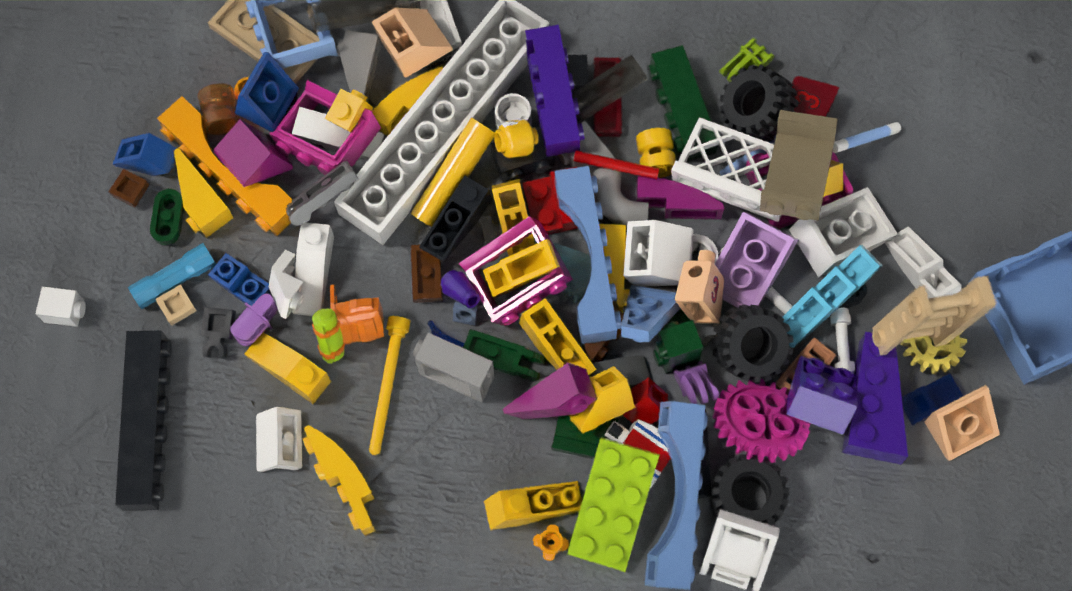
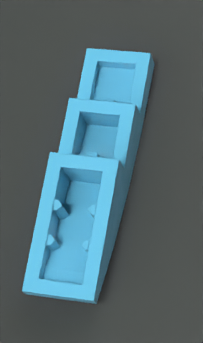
(830, 293)

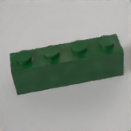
(680, 98)

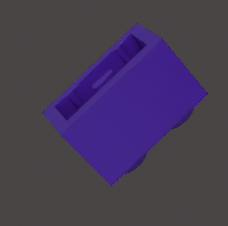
(822, 395)

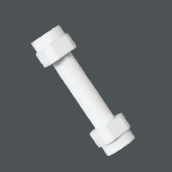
(840, 320)

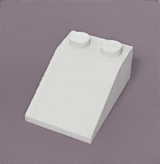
(841, 229)

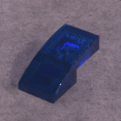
(925, 400)

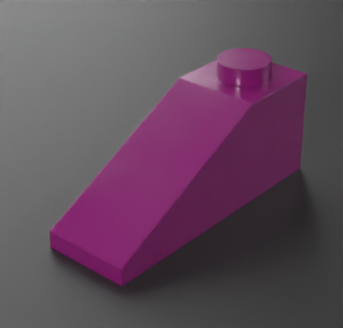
(559, 394)

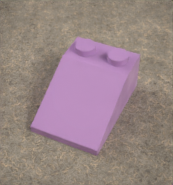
(753, 260)

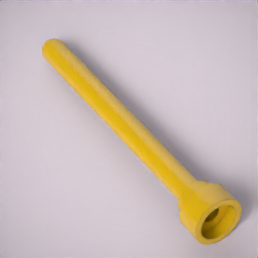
(397, 328)

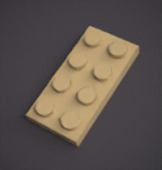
(237, 27)

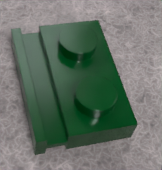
(572, 441)

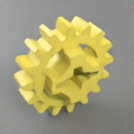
(927, 352)

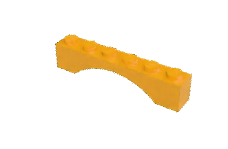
(265, 201)

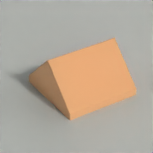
(964, 423)

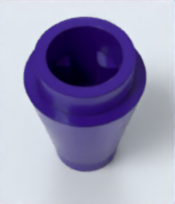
(459, 288)

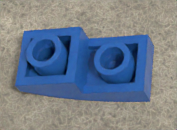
(238, 280)

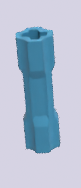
(190, 265)

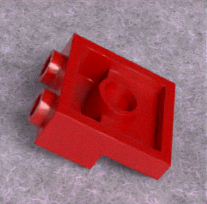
(544, 206)

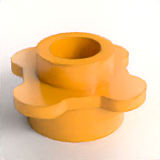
(551, 533)

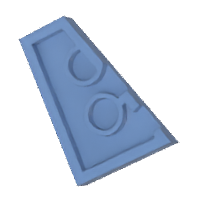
(647, 313)

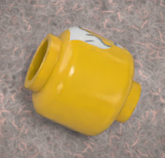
(515, 138)

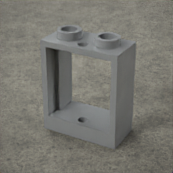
(454, 367)

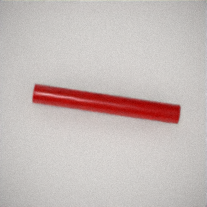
(615, 164)

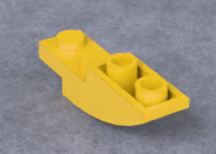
(338, 468)

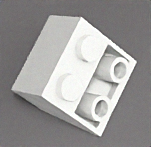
(656, 252)

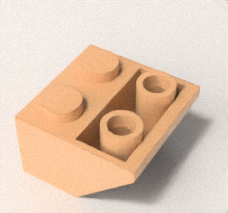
(411, 38)

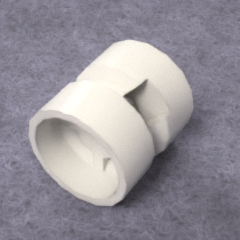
(512, 108)

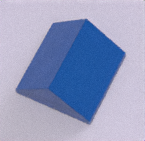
(266, 94)

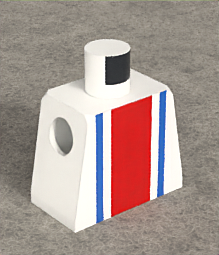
(643, 437)

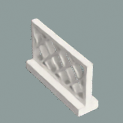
(722, 186)

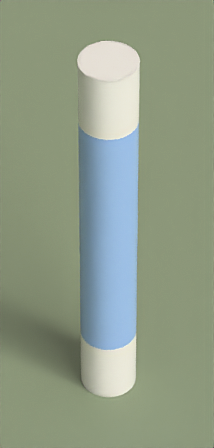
(866, 137)

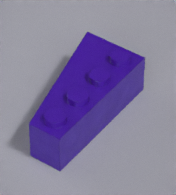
(552, 91)
(878, 421)

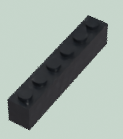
(142, 421)

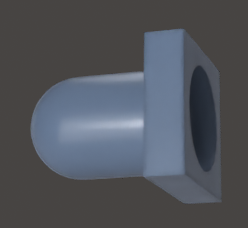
(464, 315)

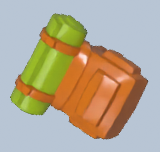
(346, 323)

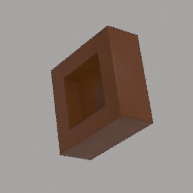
(129, 188)

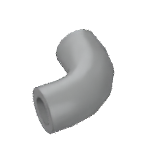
(613, 203)

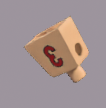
(701, 289)

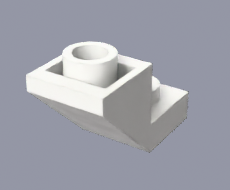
(284, 286)

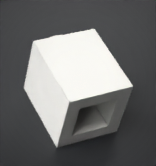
(60, 306)

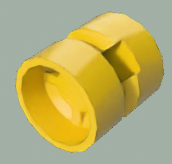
(656, 150)

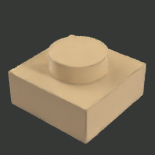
(176, 305)

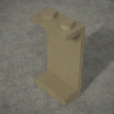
(799, 165)

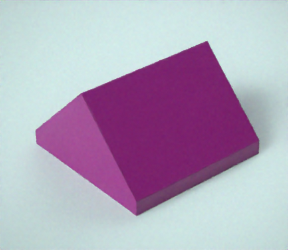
(250, 155)

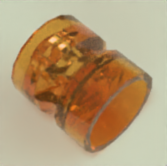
(218, 108)

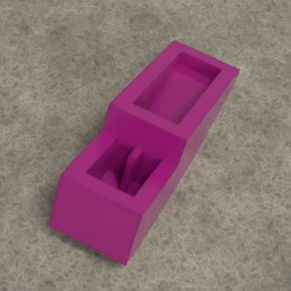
(678, 199)

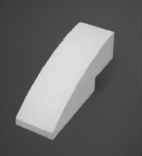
(314, 128)
(922, 264)

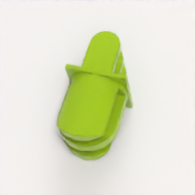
(746, 58)

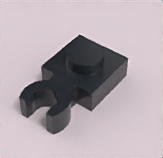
(217, 328)

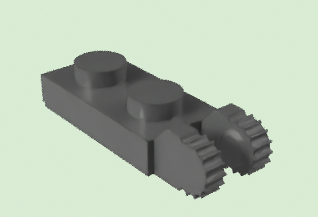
(320, 193)

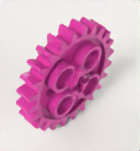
(757, 421)

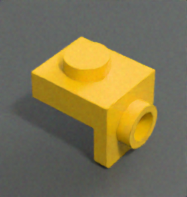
(347, 109)

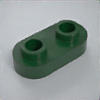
(167, 218)

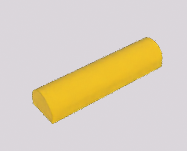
(457, 164)

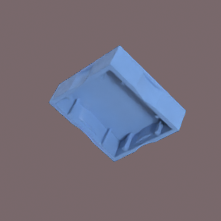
(1034, 307)

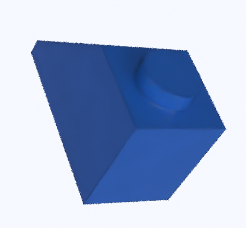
(145, 155)

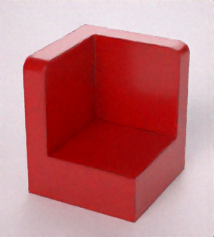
(647, 401)

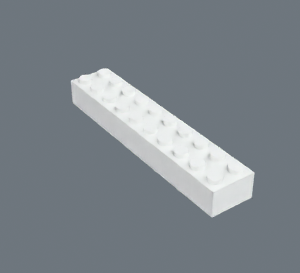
(420, 142)

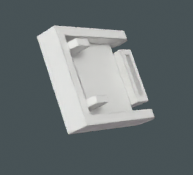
(739, 554)

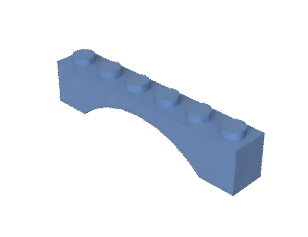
(576, 199)
(672, 557)

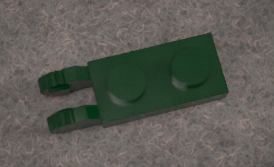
(504, 354)

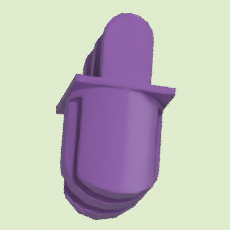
(254, 320)
(695, 382)

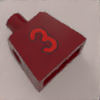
(814, 96)

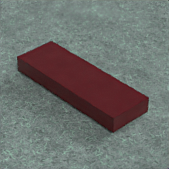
(609, 119)

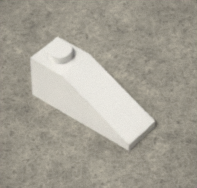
(313, 265)

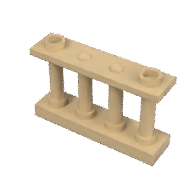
(934, 317)

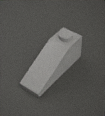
(359, 59)

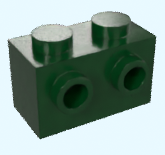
(677, 346)

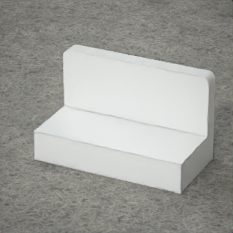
(279, 439)

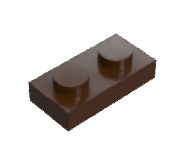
(425, 276)

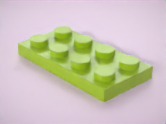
(613, 504)

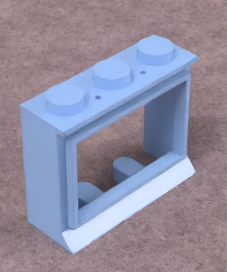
(291, 57)

